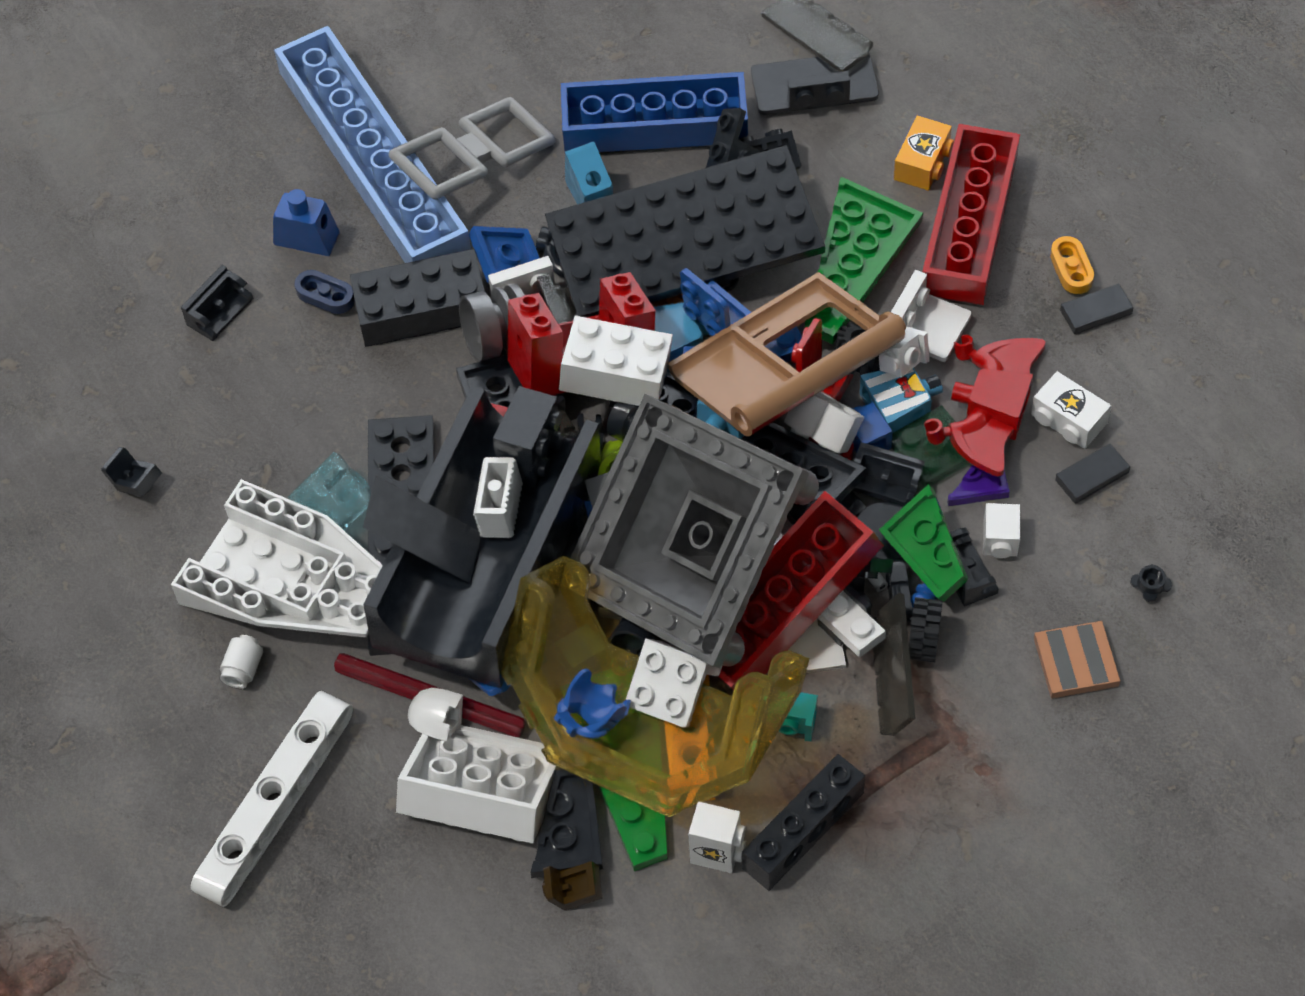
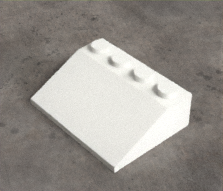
(478, 783)

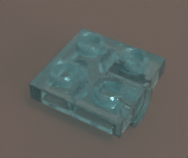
(334, 491)

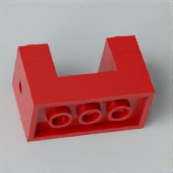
(539, 342)

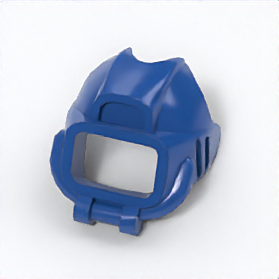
(593, 703)

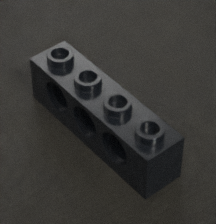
(803, 822)

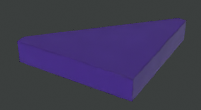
(979, 487)

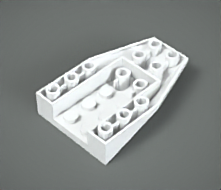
(280, 568)

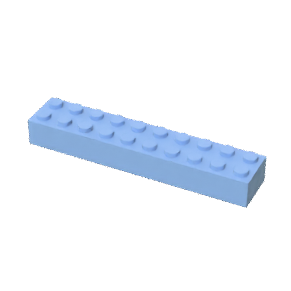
(360, 139)

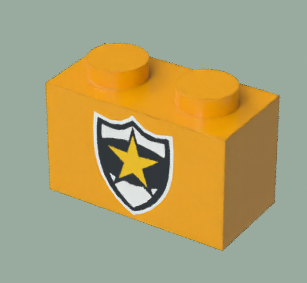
(923, 153)

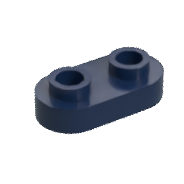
(327, 291)

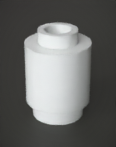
(240, 661)

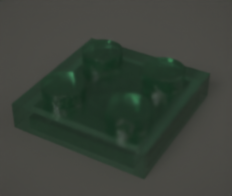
(939, 459)

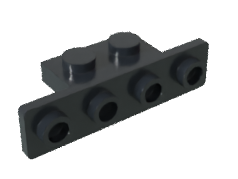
(726, 143)

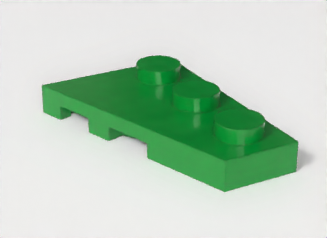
(926, 544)

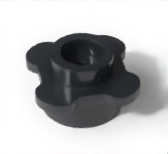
(1154, 574)

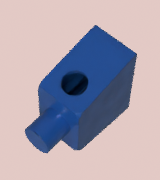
(304, 224)

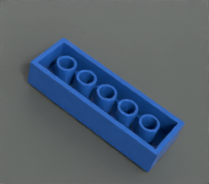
(649, 111)

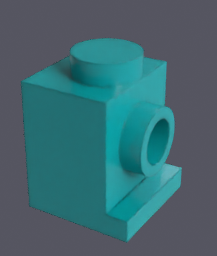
(801, 716)

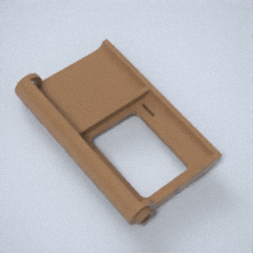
(755, 386)

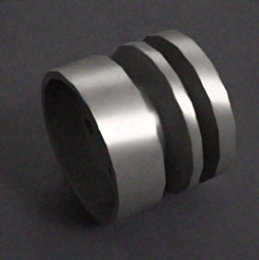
(486, 321)

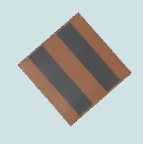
(1076, 659)

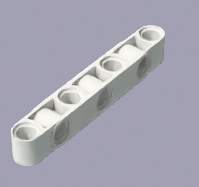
(260, 819)

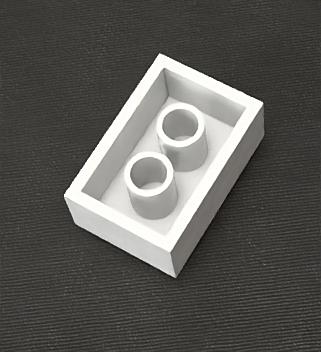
(614, 361)

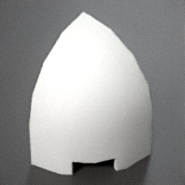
(436, 712)

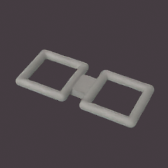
(472, 148)

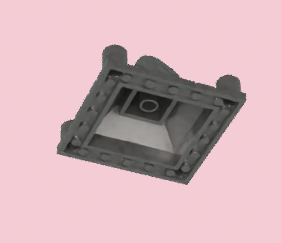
(687, 529)

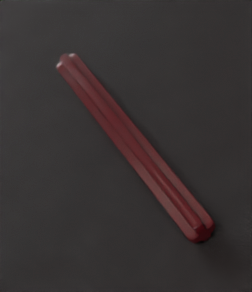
(410, 687)

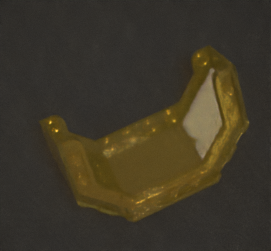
(642, 756)

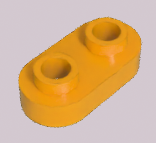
(1074, 267)

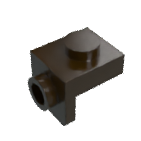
(572, 886)

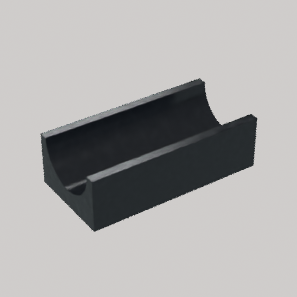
(461, 625)

